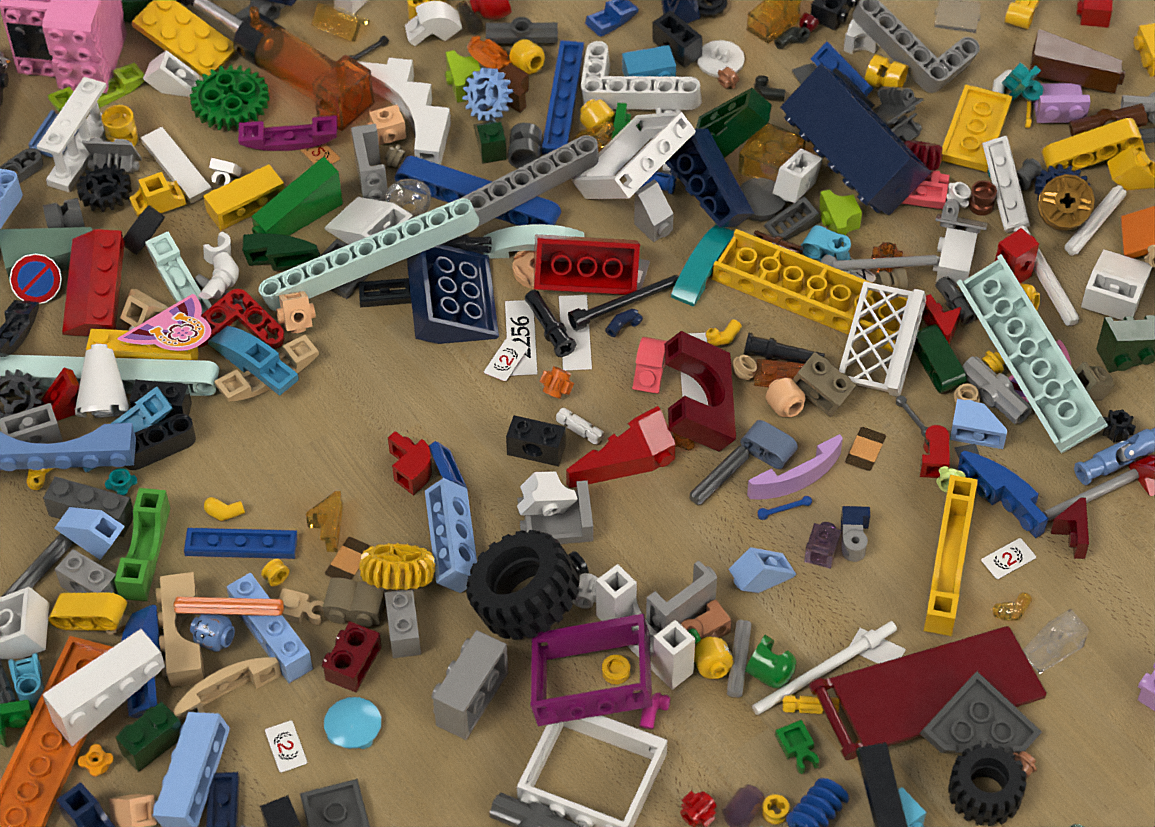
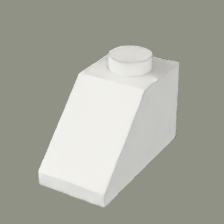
(171, 75)

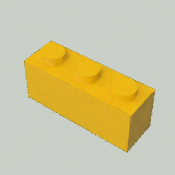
(242, 197)

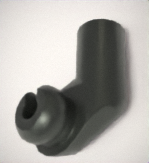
(792, 35)
(766, 91)

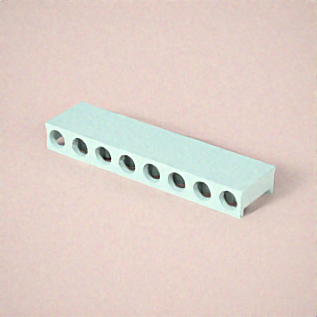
(1032, 355)

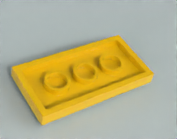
(184, 36)
(975, 121)

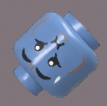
(212, 631)

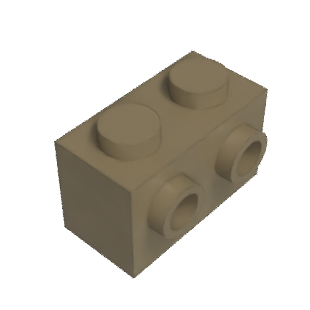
(823, 384)

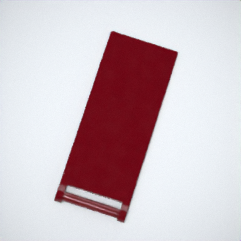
(904, 694)

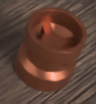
(982, 198)

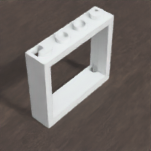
(668, 135)
(607, 731)

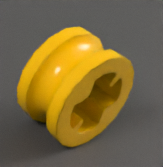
(275, 572)
(769, 815)

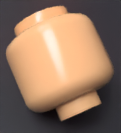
(785, 397)

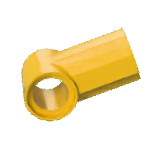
(1021, 13)

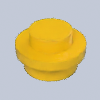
(994, 361)

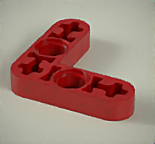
(235, 312)

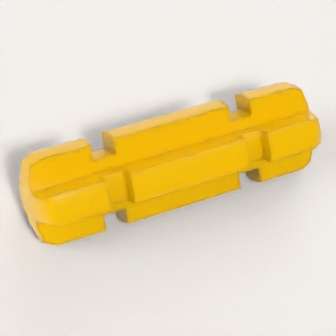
(805, 704)

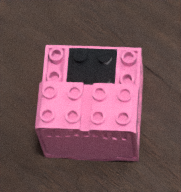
(65, 38)

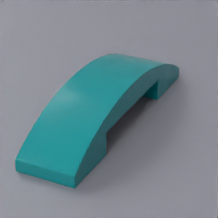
(700, 265)

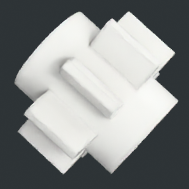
(586, 591)

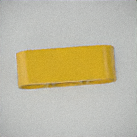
(88, 611)

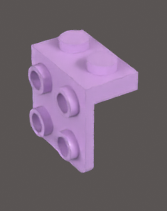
(1061, 103)

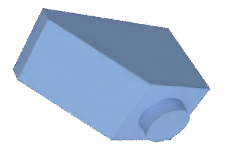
(977, 425)
(760, 570)

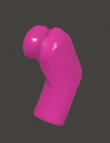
(649, 714)

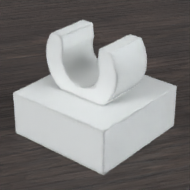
(225, 169)

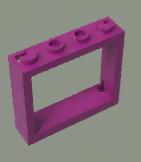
(582, 640)

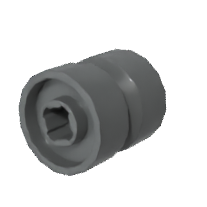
(524, 144)
(64, 215)

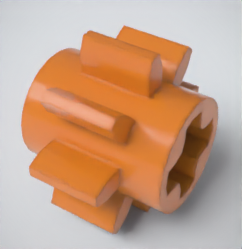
(556, 382)

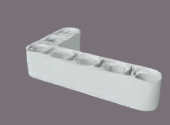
(636, 91)

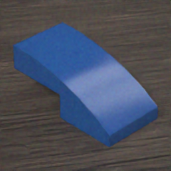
(612, 17)

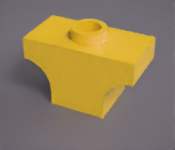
(158, 194)

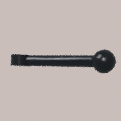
(382, 41)

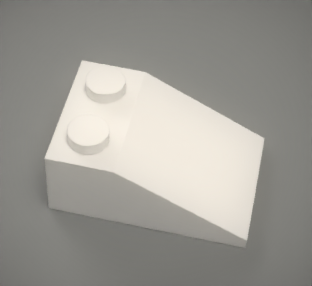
(23, 624)

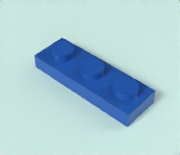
(833, 59)

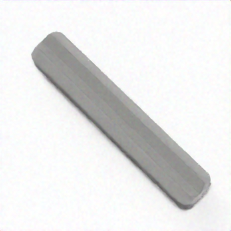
(739, 655)

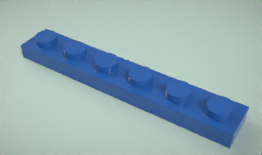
(563, 95)

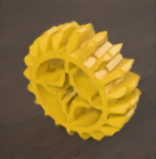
(397, 566)

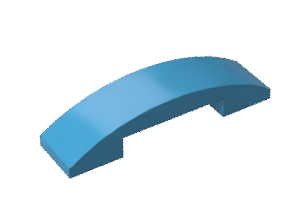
(146, 412)

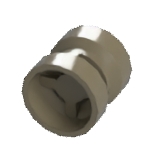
(895, 279)

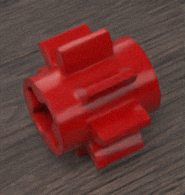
(698, 809)

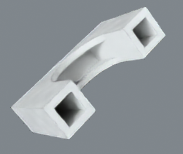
(670, 649)

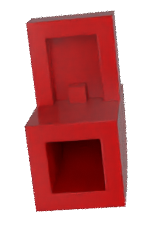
(413, 464)

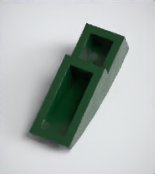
(278, 250)

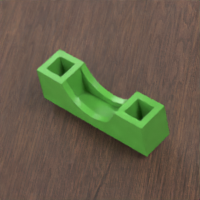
(149, 525)

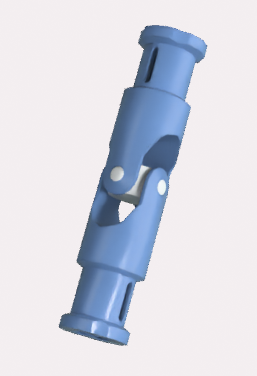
(1105, 461)

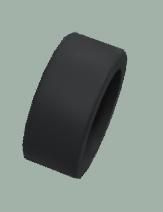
(142, 229)

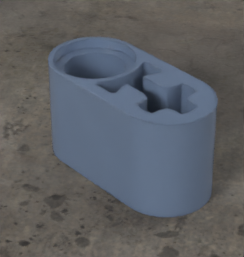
(769, 444)

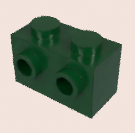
(149, 736)

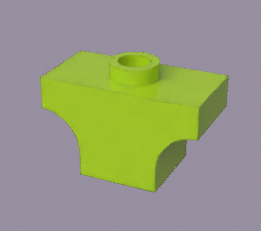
(458, 70)
(839, 213)

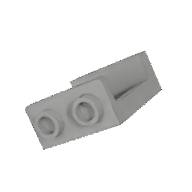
(366, 153)
(569, 527)
(686, 604)

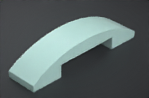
(523, 238)
(173, 269)

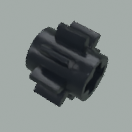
(1119, 426)

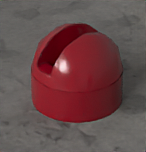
(808, 21)

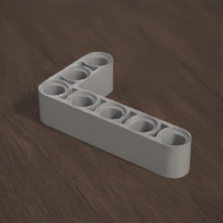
(904, 47)

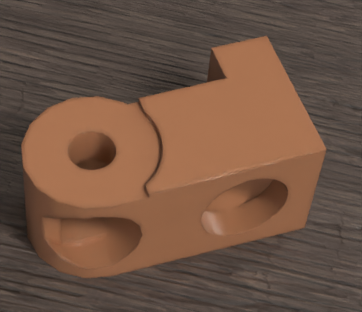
(712, 623)

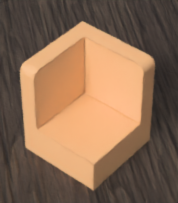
(132, 810)

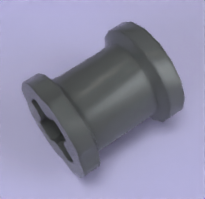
(1028, 172)

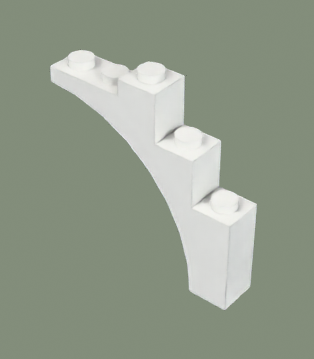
(414, 100)

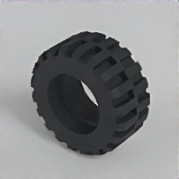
(536, 604)

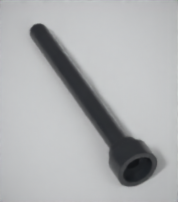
(580, 318)

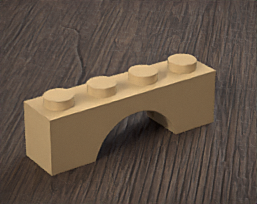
(183, 658)

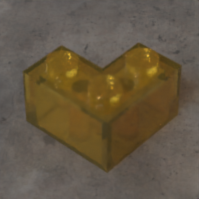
(773, 18)

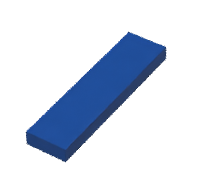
(241, 543)

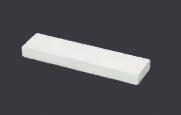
(176, 164)
(1006, 180)

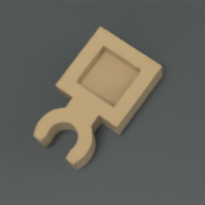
(298, 606)

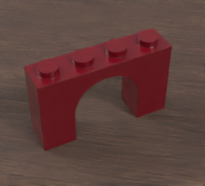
(711, 368)

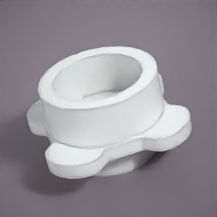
(959, 192)

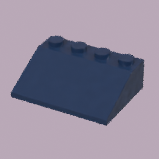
(452, 296)

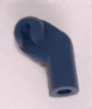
(621, 319)

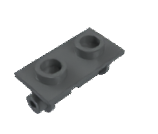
(907, 128)

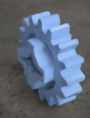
(487, 94)

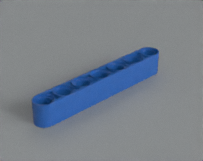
(452, 184)

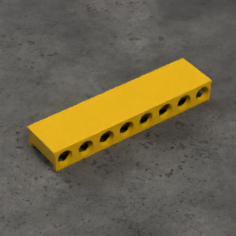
(801, 285)

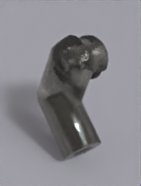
(474, 23)

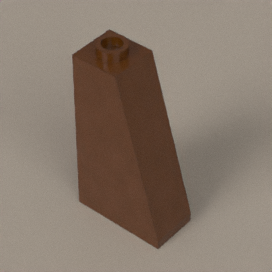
(1075, 63)

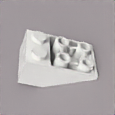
(366, 218)
(1116, 285)

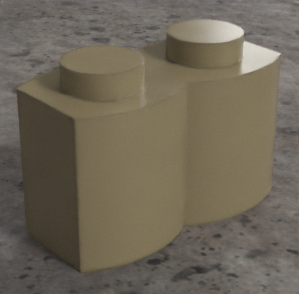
(354, 602)

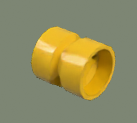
(894, 76)
(119, 124)

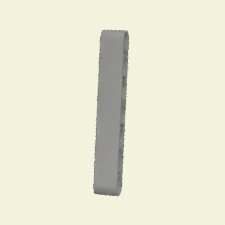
(534, 178)

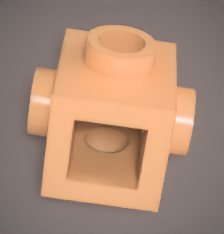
(389, 124)
(295, 312)

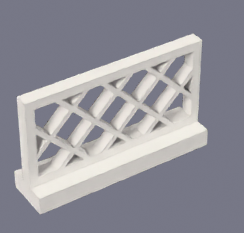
(904, 343)

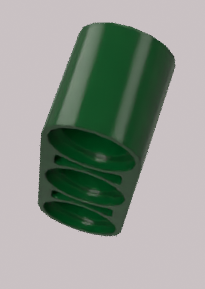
(938, 359)

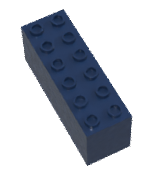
(854, 141)

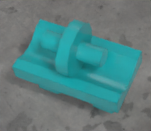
(1021, 81)

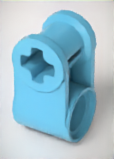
(826, 242)
(27, 677)

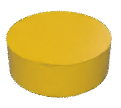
(615, 669)

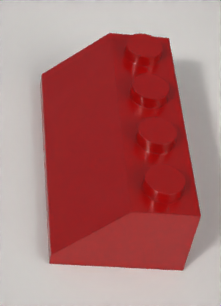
(586, 264)
(93, 282)

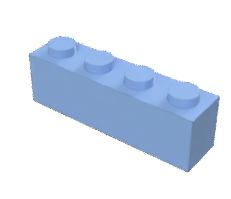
(191, 770)

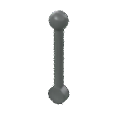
(901, 402)

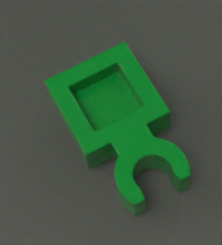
(797, 743)

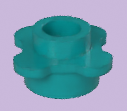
(120, 475)

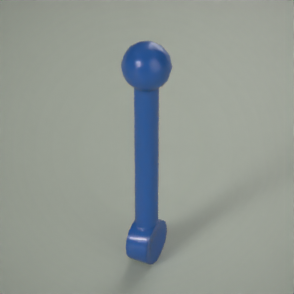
(763, 513)

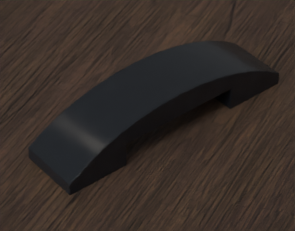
(18, 323)

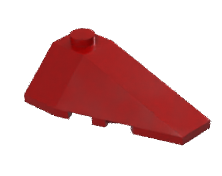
(635, 451)

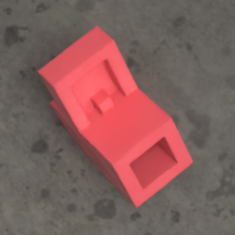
(649, 365)

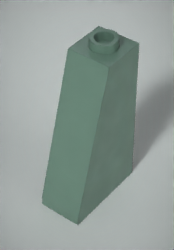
(52, 242)

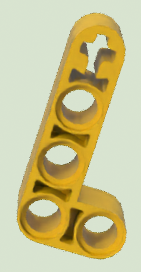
(1094, 145)

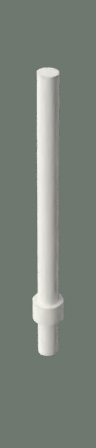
(869, 641)

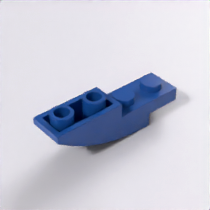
(1000, 484)
(147, 621)

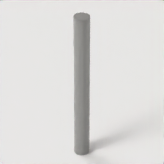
(891, 262)
(1094, 493)

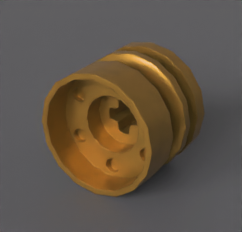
(1054, 213)

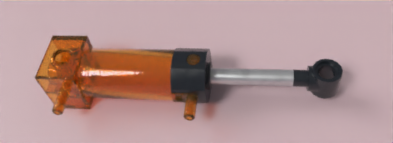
(336, 87)

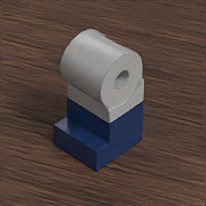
(853, 539)

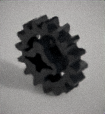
(104, 187)
(15, 387)

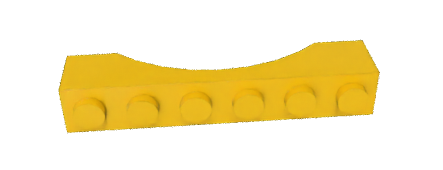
(950, 555)

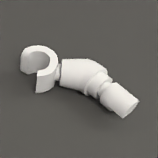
(225, 268)

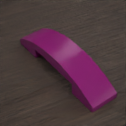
(288, 137)

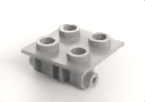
(105, 152)
(949, 218)

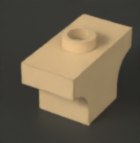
(140, 308)

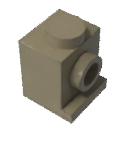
(1097, 378)

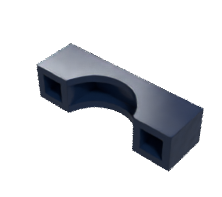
(82, 808)

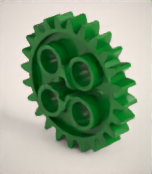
(229, 97)

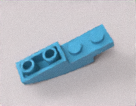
(255, 356)

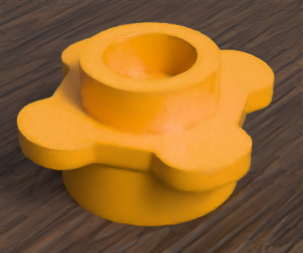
(98, 767)

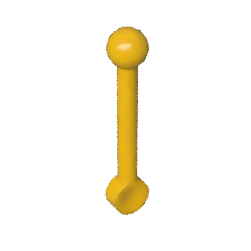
(1028, 114)

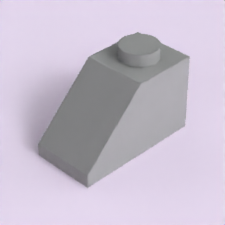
(652, 211)

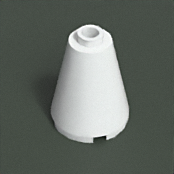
(101, 385)

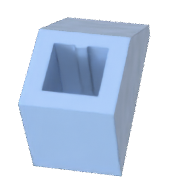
(90, 529)

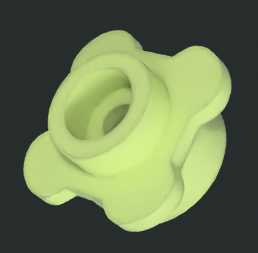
(945, 473)

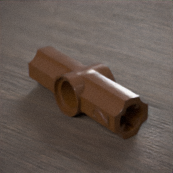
(1085, 124)

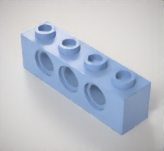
(450, 533)
(273, 632)

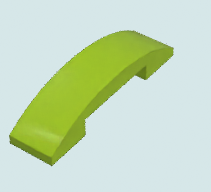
(125, 81)

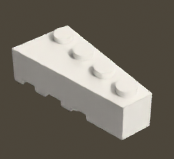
(102, 686)

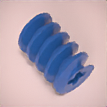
(818, 805)

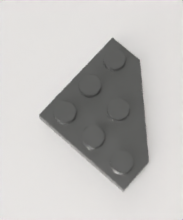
(980, 717)

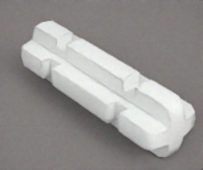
(579, 426)

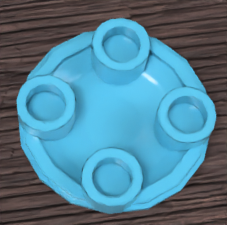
(352, 723)

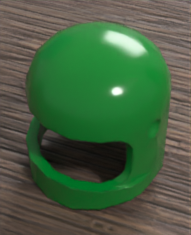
(769, 667)

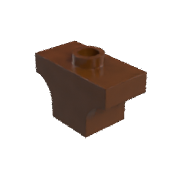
(519, 83)

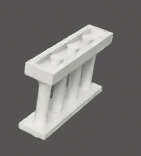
(62, 131)

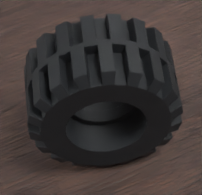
(991, 764)

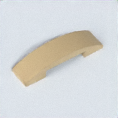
(242, 386)
(223, 681)

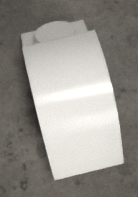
(433, 18)

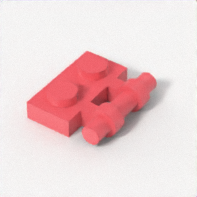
(930, 192)

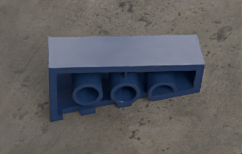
(710, 180)

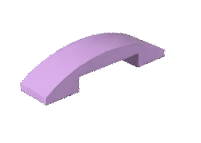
(770, 485)

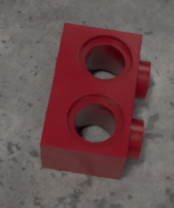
(356, 657)

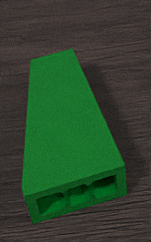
(301, 202)

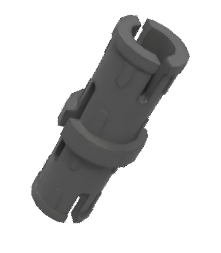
(955, 299)

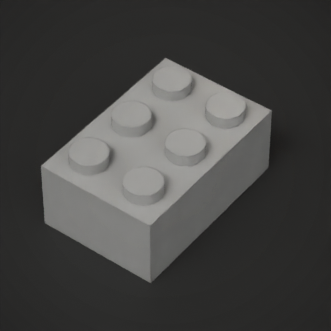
(470, 684)

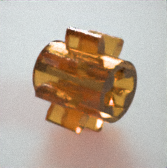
(886, 250)

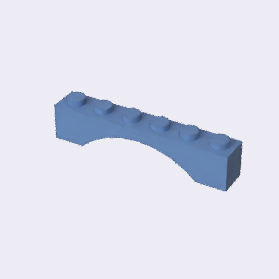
(105, 446)

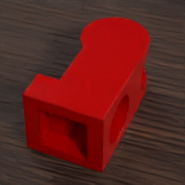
(937, 449)

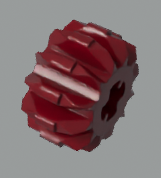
(927, 152)

